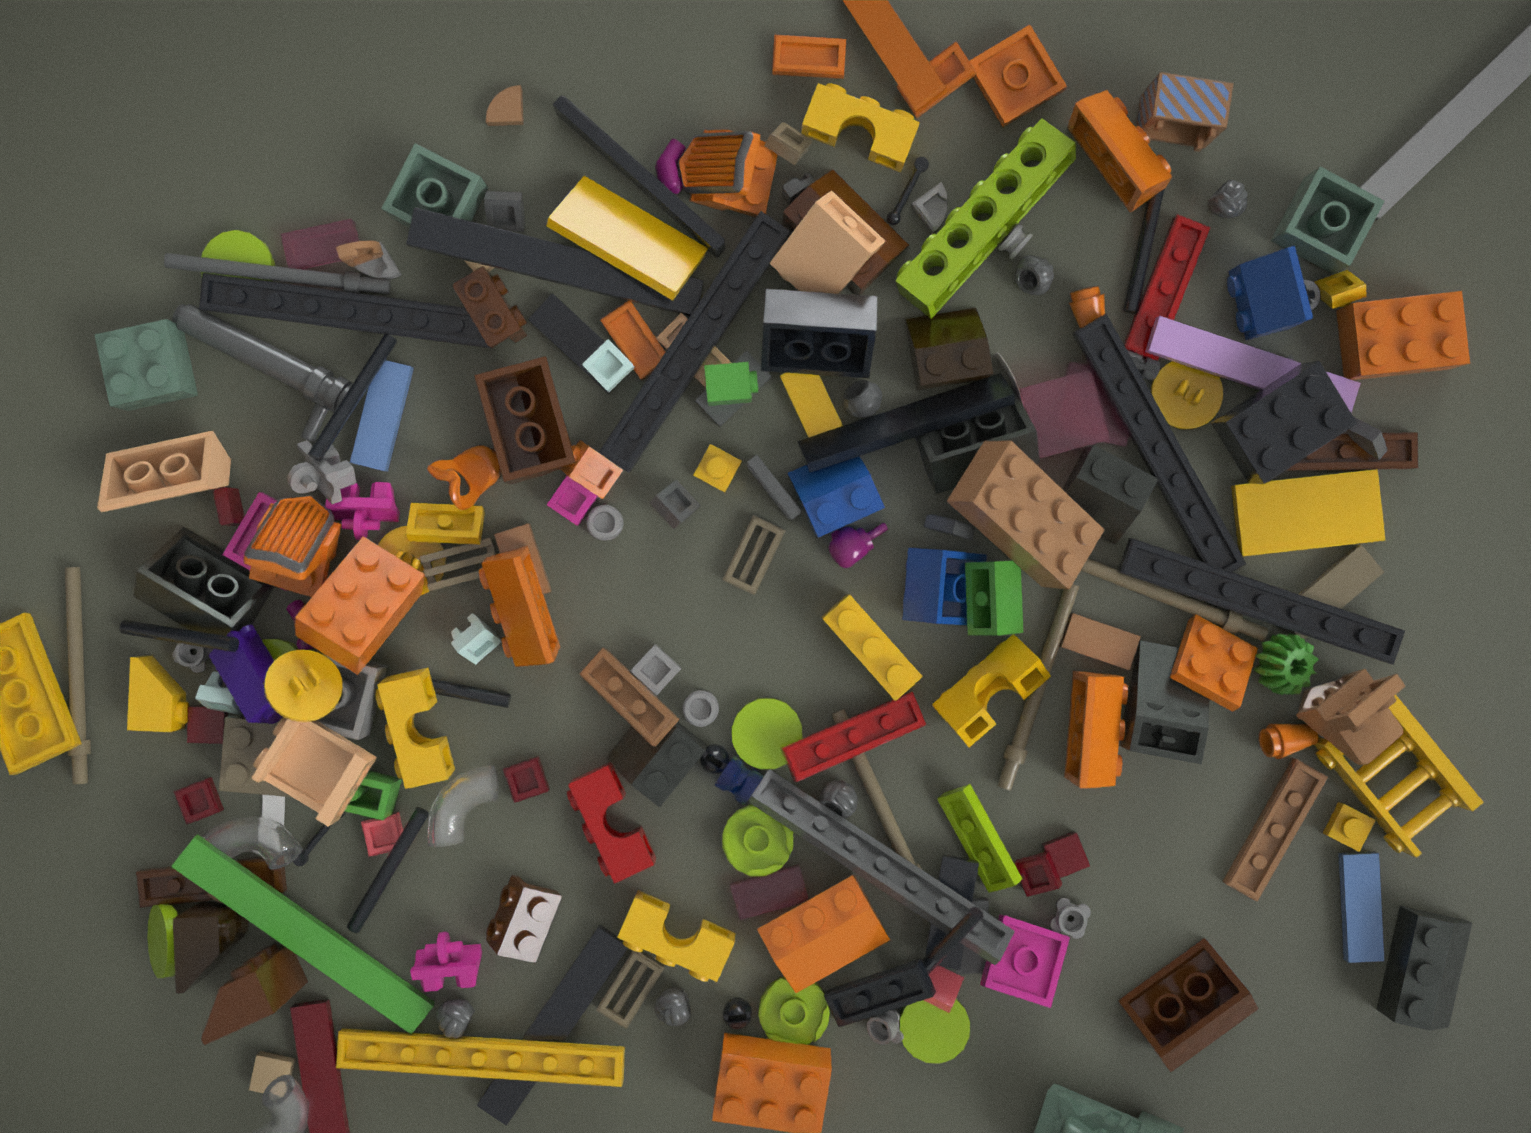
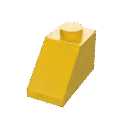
(154, 698)

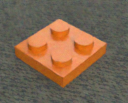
(1017, 76)
(1214, 663)

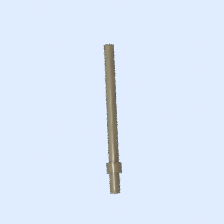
(1228, 620)
(76, 673)
(1015, 753)
(878, 799)

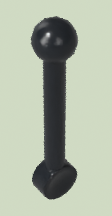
(920, 166)
(303, 857)

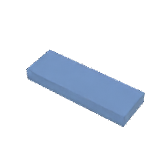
(382, 416)
(1361, 906)

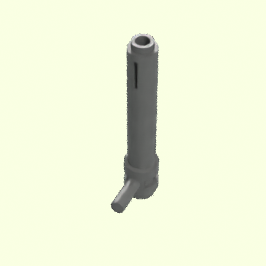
(315, 383)

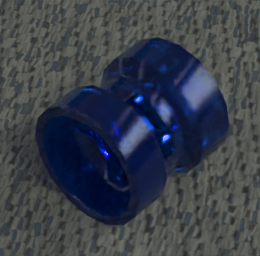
(739, 780)

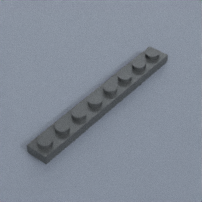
(877, 864)

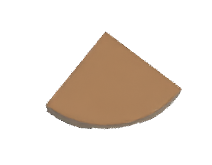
(506, 108)
(359, 252)

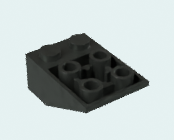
(1162, 713)

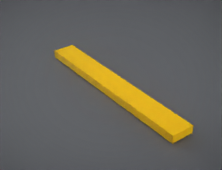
(481, 1057)

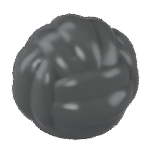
(1229, 200)
(1034, 275)
(862, 399)
(839, 798)
(673, 1007)
(454, 1017)

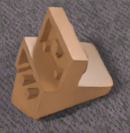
(1354, 714)

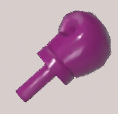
(852, 545)

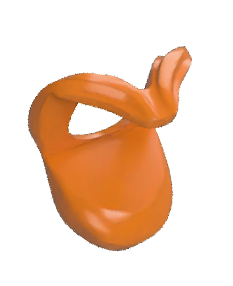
(478, 468)

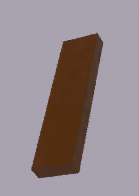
(1345, 454)
(169, 886)

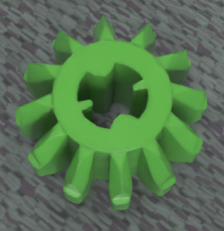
(1286, 664)

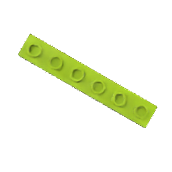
(1037, 143)

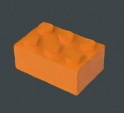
(1403, 335)
(359, 605)
(772, 1084)

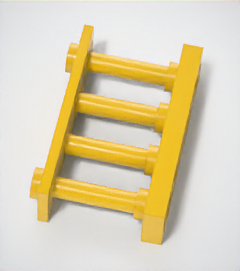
(1431, 765)

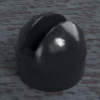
(719, 753)
(735, 1007)

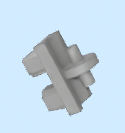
(326, 476)

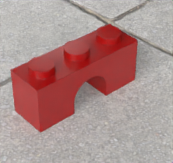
(620, 852)

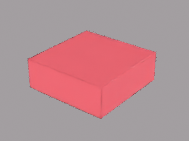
(381, 834)
(947, 988)

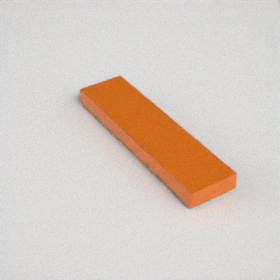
(897, 50)

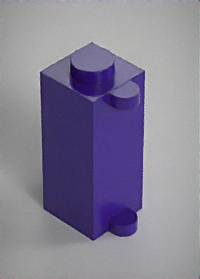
(245, 675)

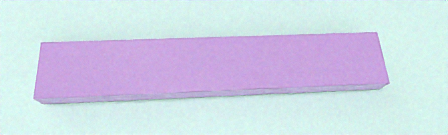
(1228, 357)

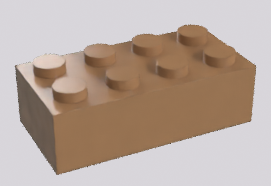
(1026, 514)

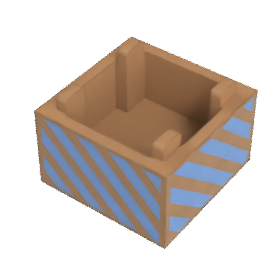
(1184, 110)

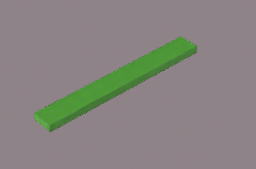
(303, 934)

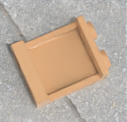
(826, 247)
(314, 767)

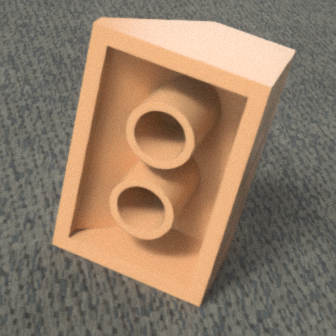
(163, 471)

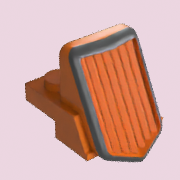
(728, 171)
(294, 545)

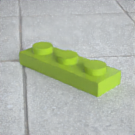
(979, 838)

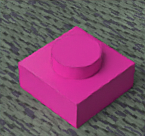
(572, 500)

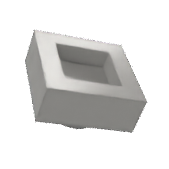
(656, 669)

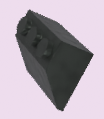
(952, 448)
(199, 586)
(1423, 969)

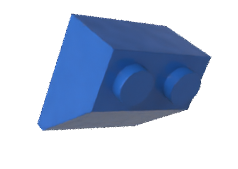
(1269, 294)
(836, 494)
(937, 586)

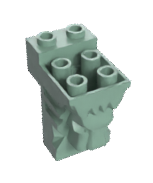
(1074, 1113)

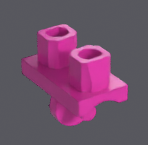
(365, 513)
(446, 960)

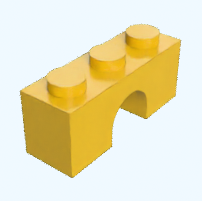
(834, 110)
(871, 647)
(1007, 667)
(418, 758)
(701, 953)

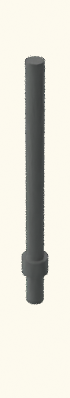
(350, 281)

